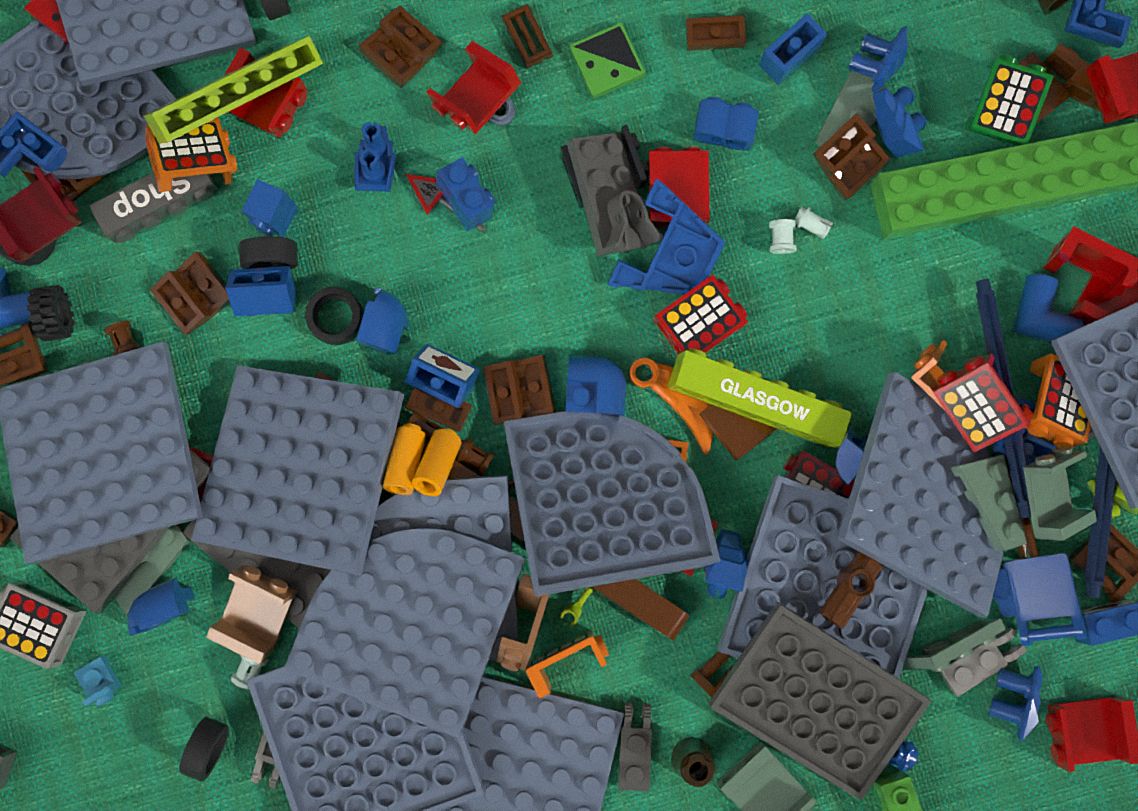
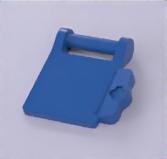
(1040, 590)

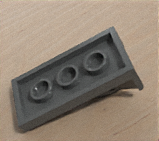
(609, 195)

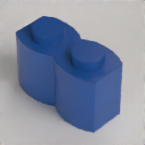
(725, 124)

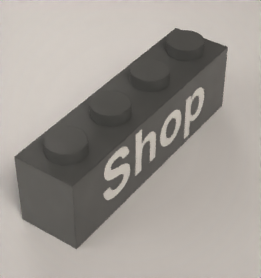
(143, 205)

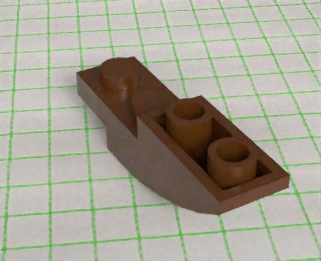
(1073, 70)

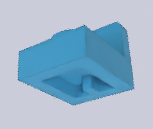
(98, 681)

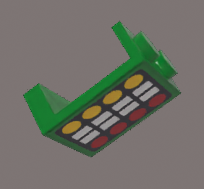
(1010, 101)

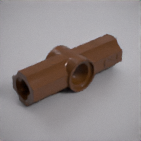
(844, 598)

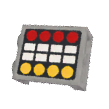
(36, 626)

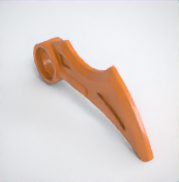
(684, 405)

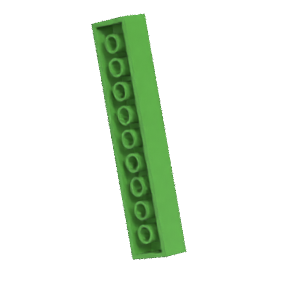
(1007, 180)

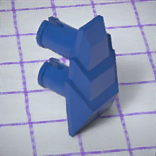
(893, 57)
(895, 125)
(374, 160)
(732, 567)
(1025, 715)

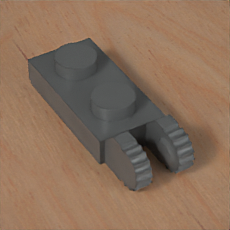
(635, 751)

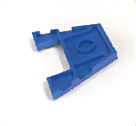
(683, 255)

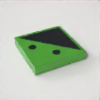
(607, 61)

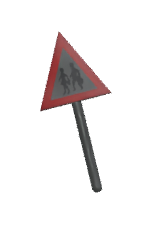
(430, 194)

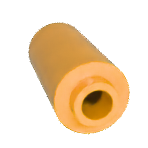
(404, 459)
(437, 462)

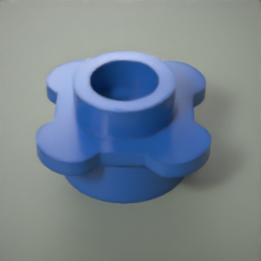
(905, 756)

